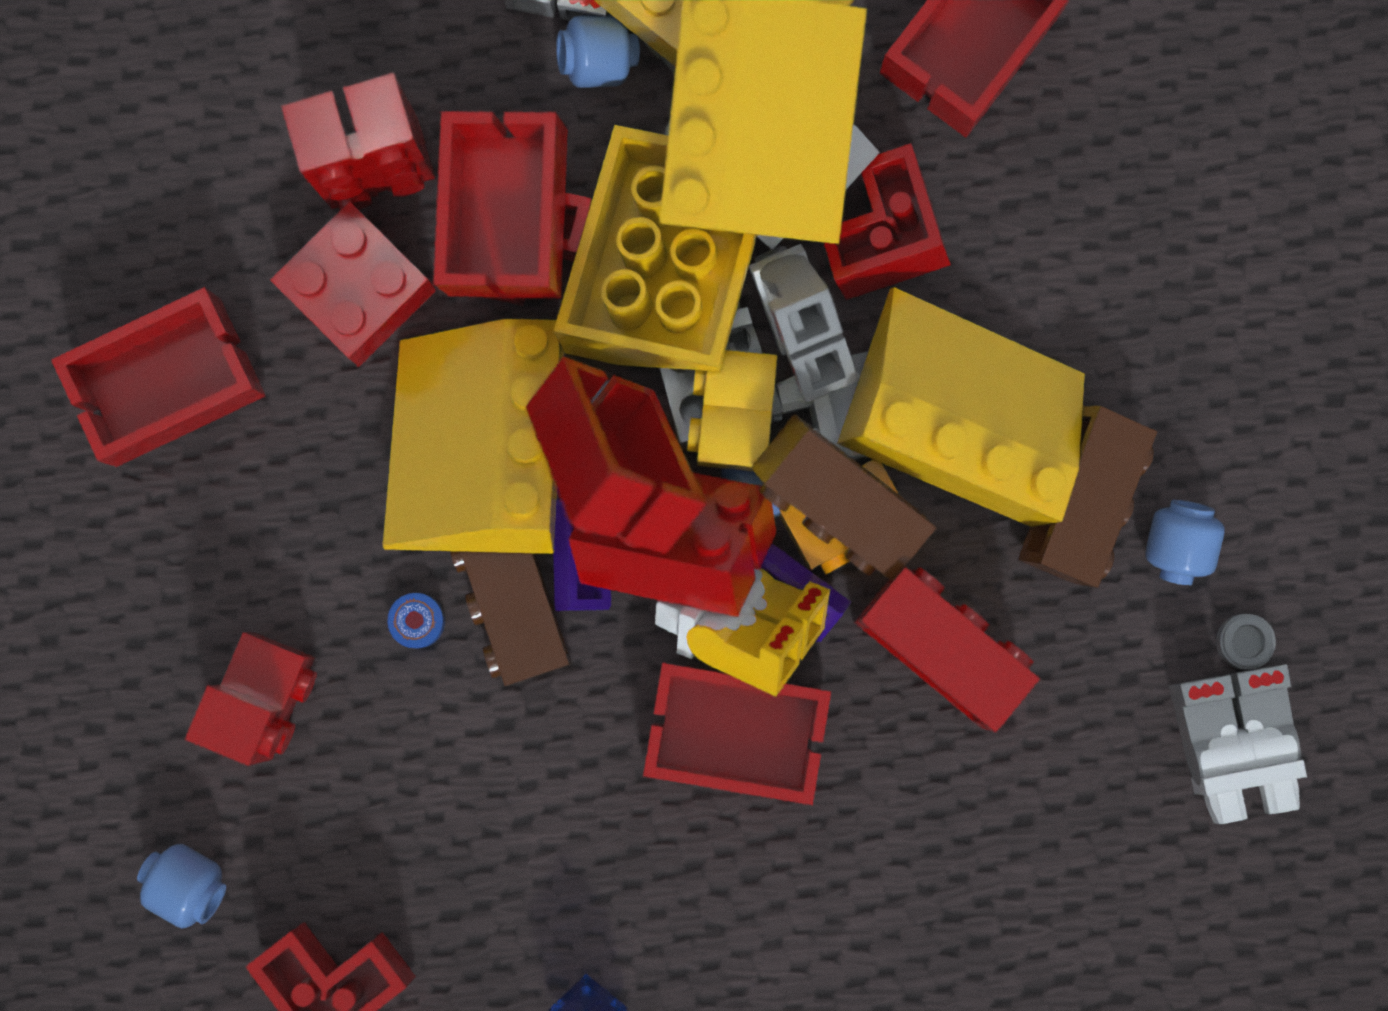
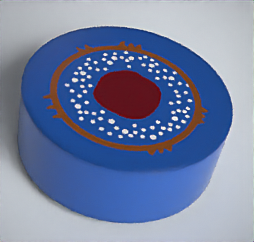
(416, 620)

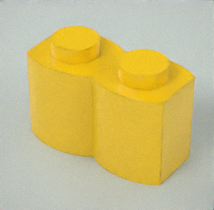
(734, 412)

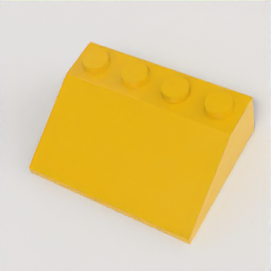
(763, 117)
(644, 286)
(968, 412)
(464, 445)

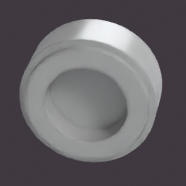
(1245, 641)

